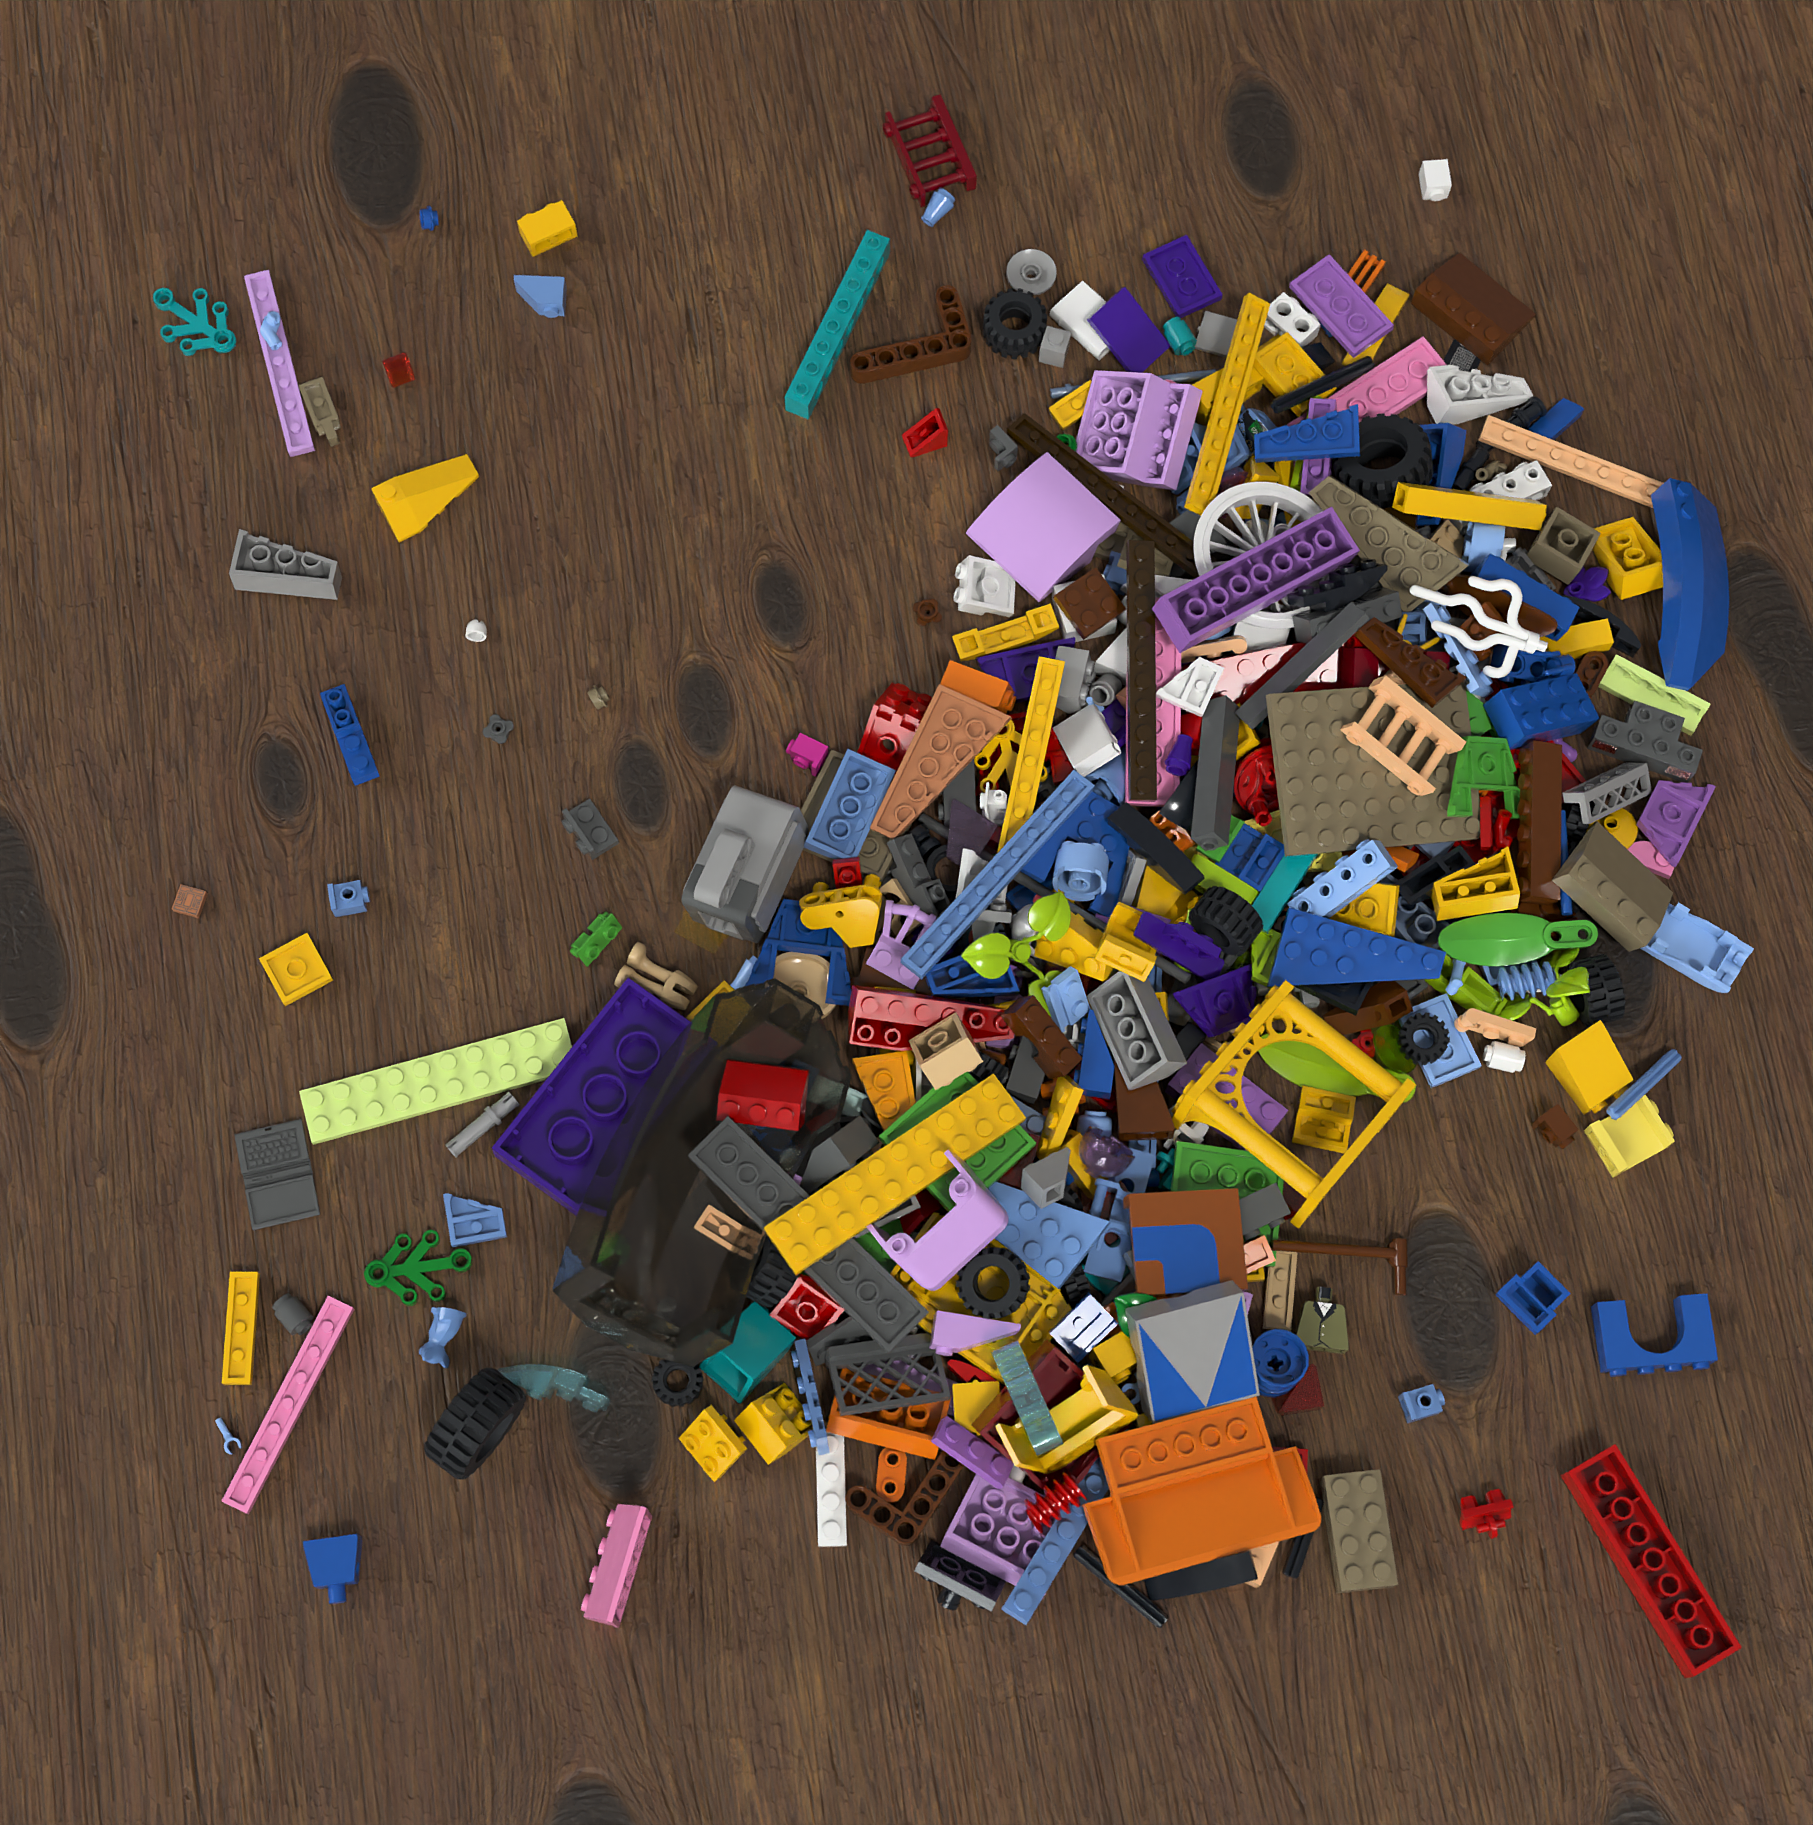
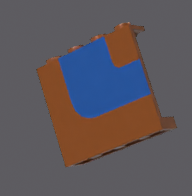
(1186, 1240)

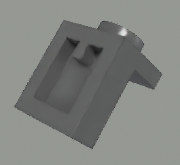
(1004, 446)

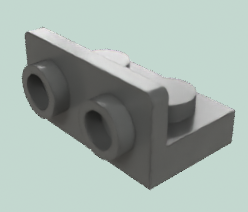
(590, 829)

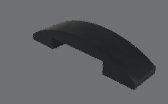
(1624, 638)
(1203, 1577)

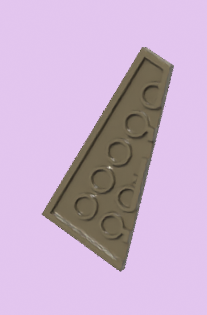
(1383, 537)

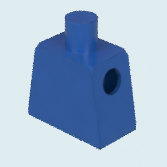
(334, 1564)

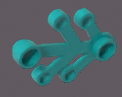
(197, 324)

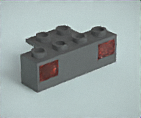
(1649, 738)

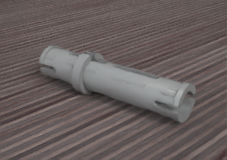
(482, 1124)

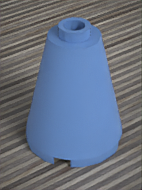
(1110, 779)

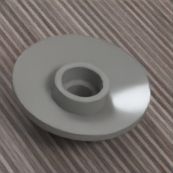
(1034, 263)

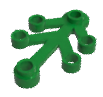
(414, 1267)

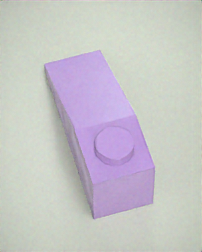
(962, 1332)

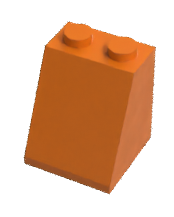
(979, 686)

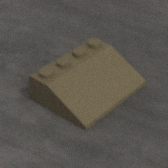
(1614, 888)

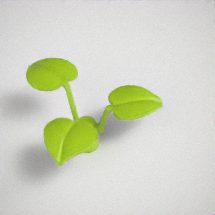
(992, 952)
(1569, 983)

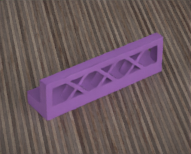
(1317, 470)

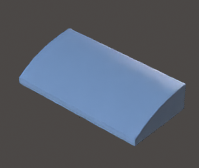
(849, 807)

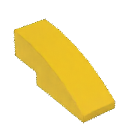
(1583, 639)

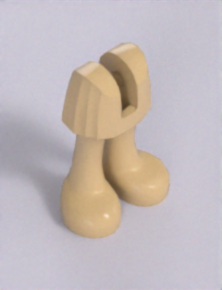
(677, 979)

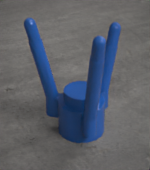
(1559, 664)

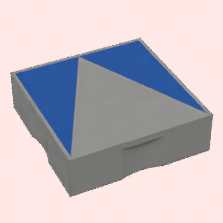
(1192, 1352)

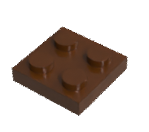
(1089, 603)

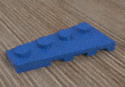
(1318, 438)

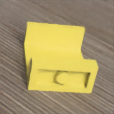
(1631, 1137)

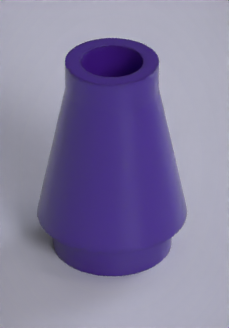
(1179, 758)

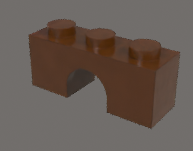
(1055, 1052)

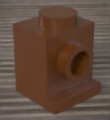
(1556, 1127)

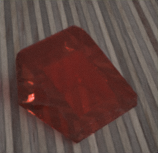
(398, 370)

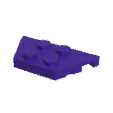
(1020, 665)
(1221, 1001)

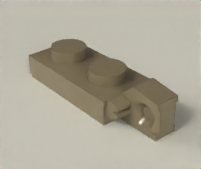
(321, 409)

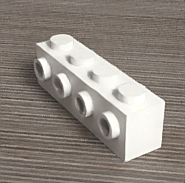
(1524, 482)

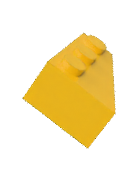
(1209, 388)

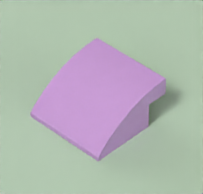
(1137, 427)
(1043, 527)

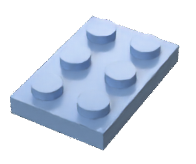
(1459, 1055)

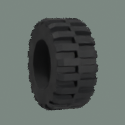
(1381, 438)
(474, 1423)

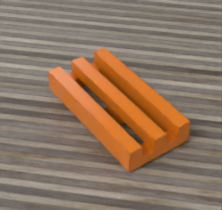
(1371, 260)

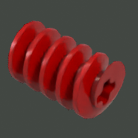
(1053, 1502)

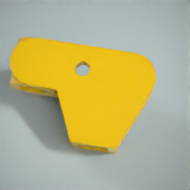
(851, 918)

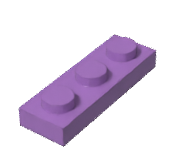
(972, 1452)

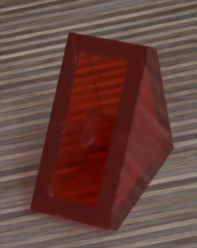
(1305, 1395)

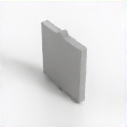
(1215, 334)

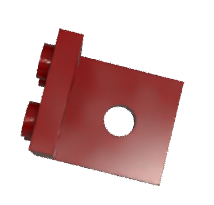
(894, 718)

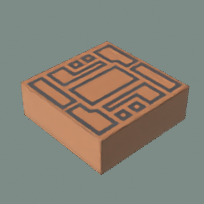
(189, 901)

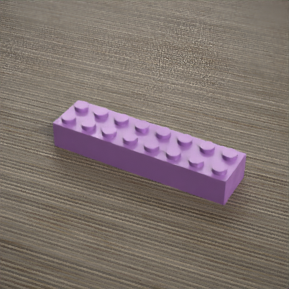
(1255, 579)

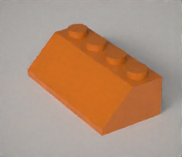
(901, 1428)

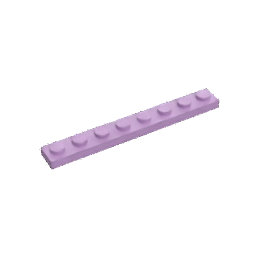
(280, 368)

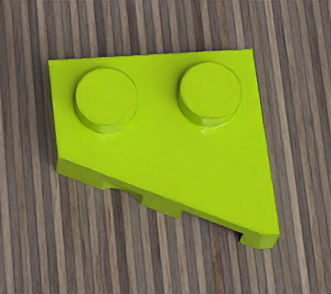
(1262, 956)

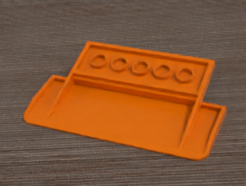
(1196, 1493)

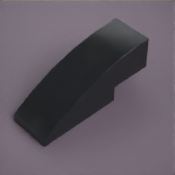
(1418, 884)

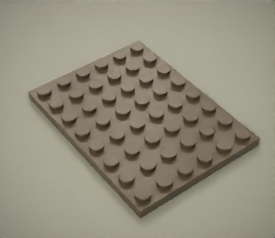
(1340, 794)

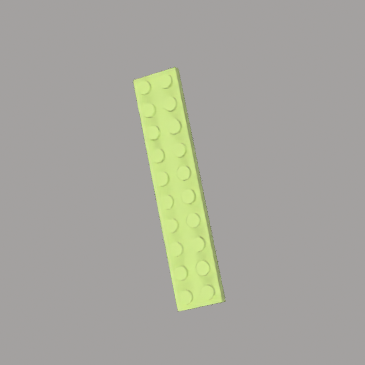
(434, 1081)

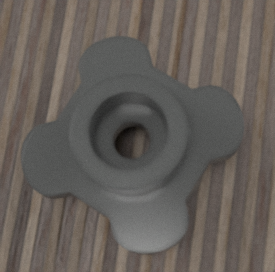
(498, 736)

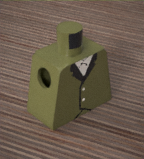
(1323, 1324)

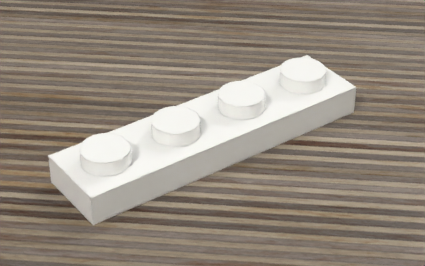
(831, 1494)

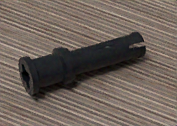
(1522, 417)

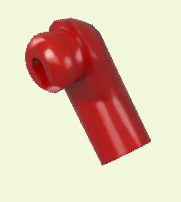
(1499, 829)

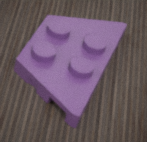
(1673, 816)

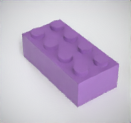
(1260, 1105)

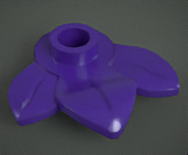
(1589, 585)

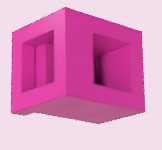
(807, 753)

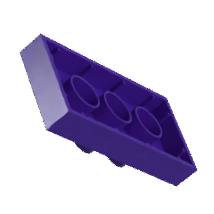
(583, 1101)

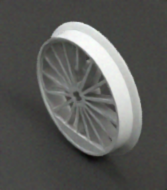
(1250, 494)

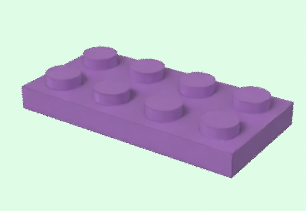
(1341, 306)

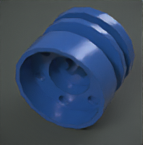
(1284, 1351)

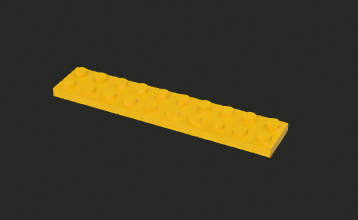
(893, 1174)

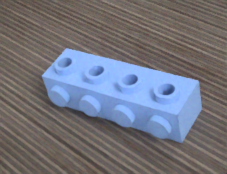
(1346, 881)

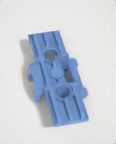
(1109, 1261)

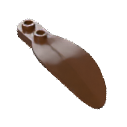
(1528, 616)

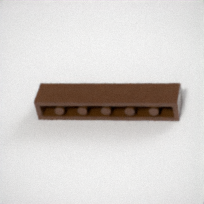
(1539, 822)

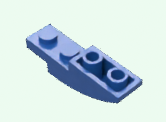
(349, 734)

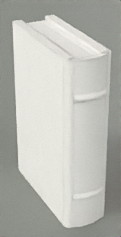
(1072, 316)
(1087, 740)

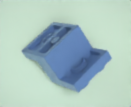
(1237, 454)

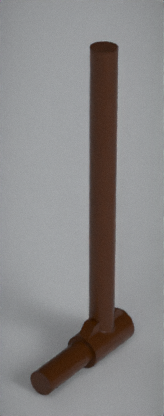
(1395, 1252)

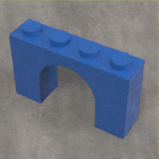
(1620, 1353)

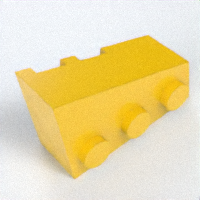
(1478, 889)
(1076, 950)

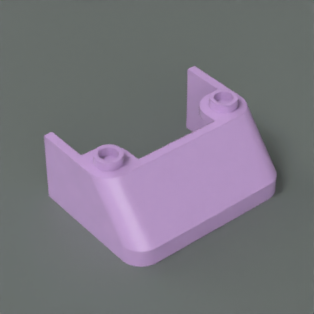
(954, 1238)

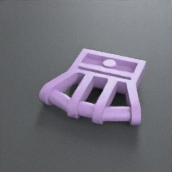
(889, 951)

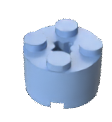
(1481, 541)
(1081, 870)

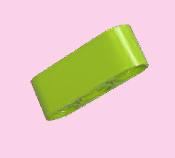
(1219, 877)

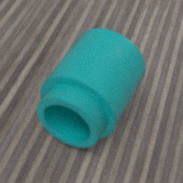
(1179, 336)

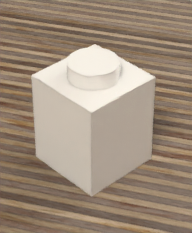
(1435, 179)

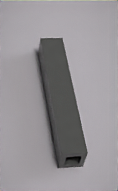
(1215, 774)

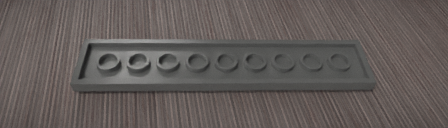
(845, 1274)

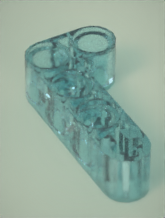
(1027, 1398)

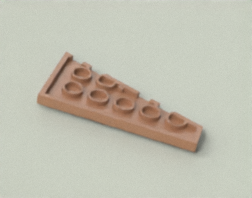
(943, 745)

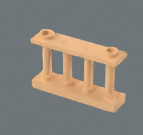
(1425, 725)

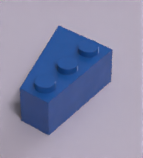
(959, 980)

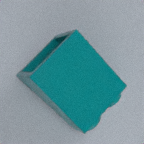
(754, 1353)

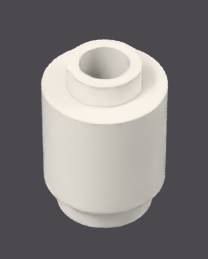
(1504, 1057)

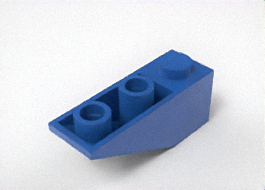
(1096, 1065)

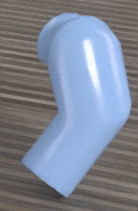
(269, 330)

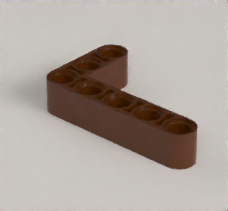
(919, 347)
(908, 1516)

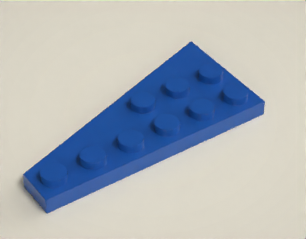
(1334, 952)

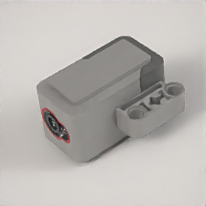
(745, 864)

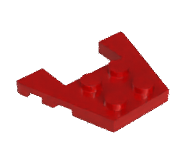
(1060, 763)

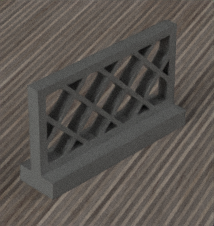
(871, 1352)

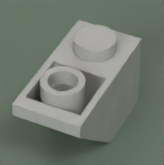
(1046, 1178)

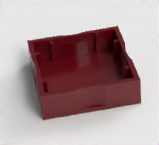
(1057, 1380)

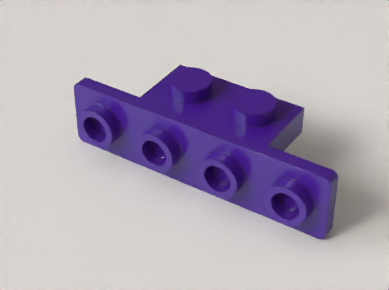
(1181, 945)

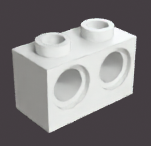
(1295, 318)

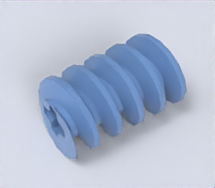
(1525, 980)

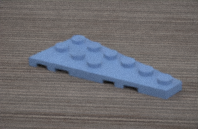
(1046, 1238)

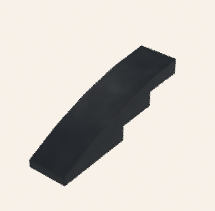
(1156, 848)

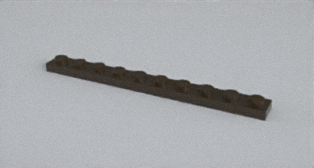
(1118, 500)
(1141, 671)

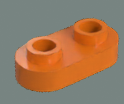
(891, 1474)

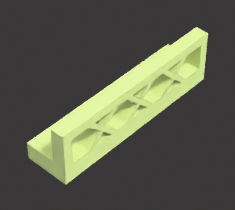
(1635, 683)

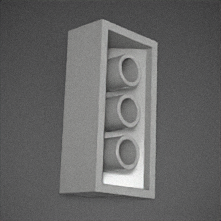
(1136, 1030)

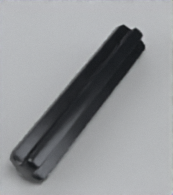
(1299, 1550)

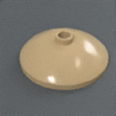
(805, 975)

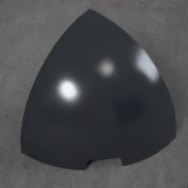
(1181, 803)

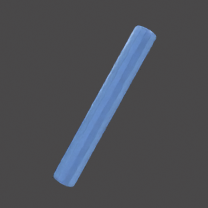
(1643, 1084)

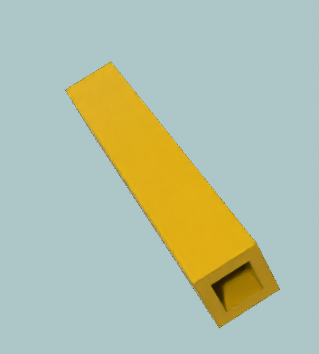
(1469, 506)

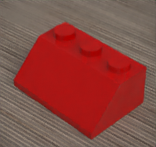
(763, 1095)

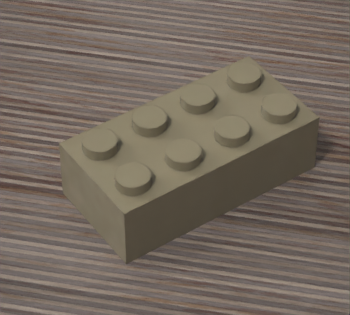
(1358, 1531)

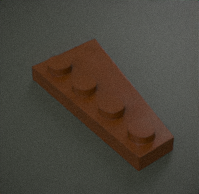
(1408, 662)

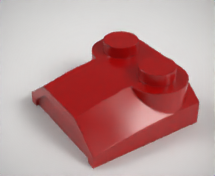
(806, 1308)

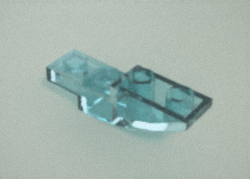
(543, 1379)

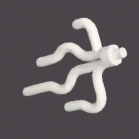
(1514, 635)

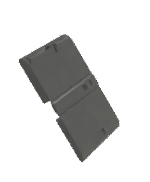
(277, 1174)

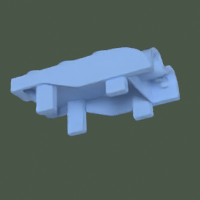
(1698, 949)

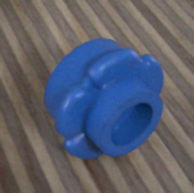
(428, 218)

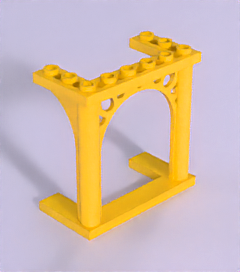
(1206, 1105)

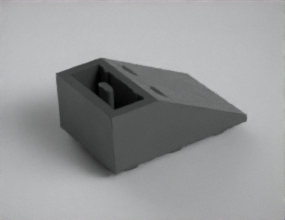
(838, 1155)

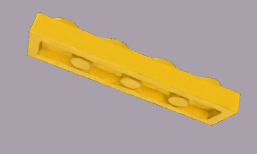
(240, 1328)

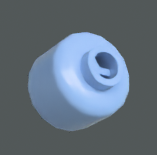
(1096, 1119)

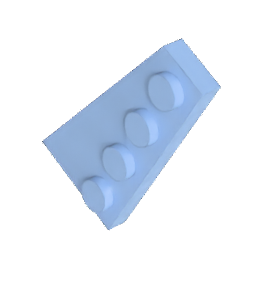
(1479, 682)

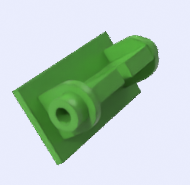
(603, 930)

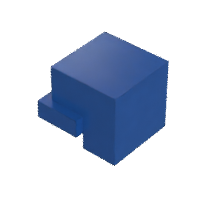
(1533, 1297)

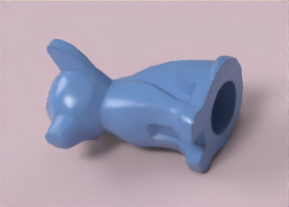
(443, 1329)

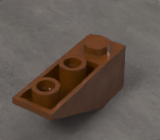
(1382, 1006)

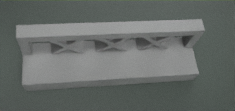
(1610, 783)

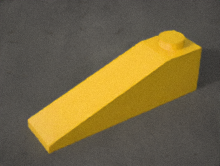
(420, 495)

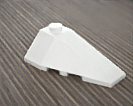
(1463, 395)

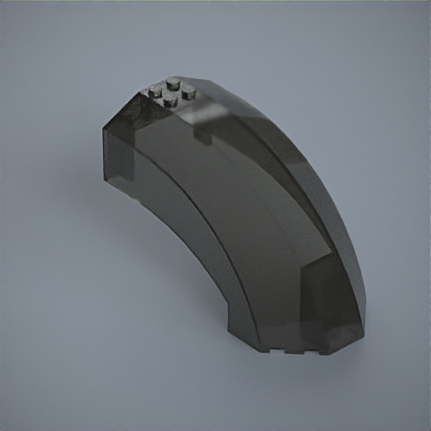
(633, 1250)

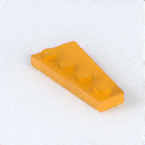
(887, 1084)

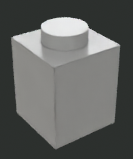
(1054, 346)

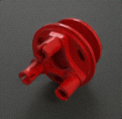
(1256, 782)

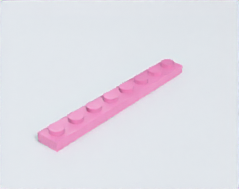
(288, 1405)

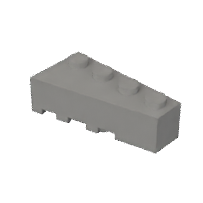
(282, 570)

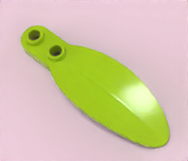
(1314, 1068)

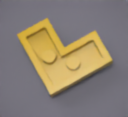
(1071, 407)

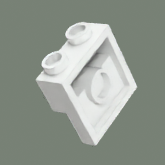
(984, 587)

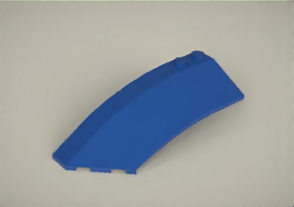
(1693, 583)

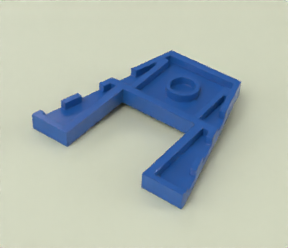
(1089, 826)
(792, 936)

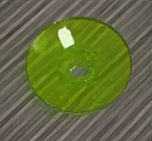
(1387, 1049)

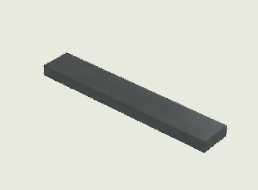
(1304, 663)

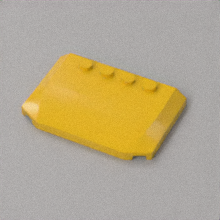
(1037, 1315)

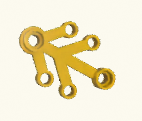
(1006, 760)

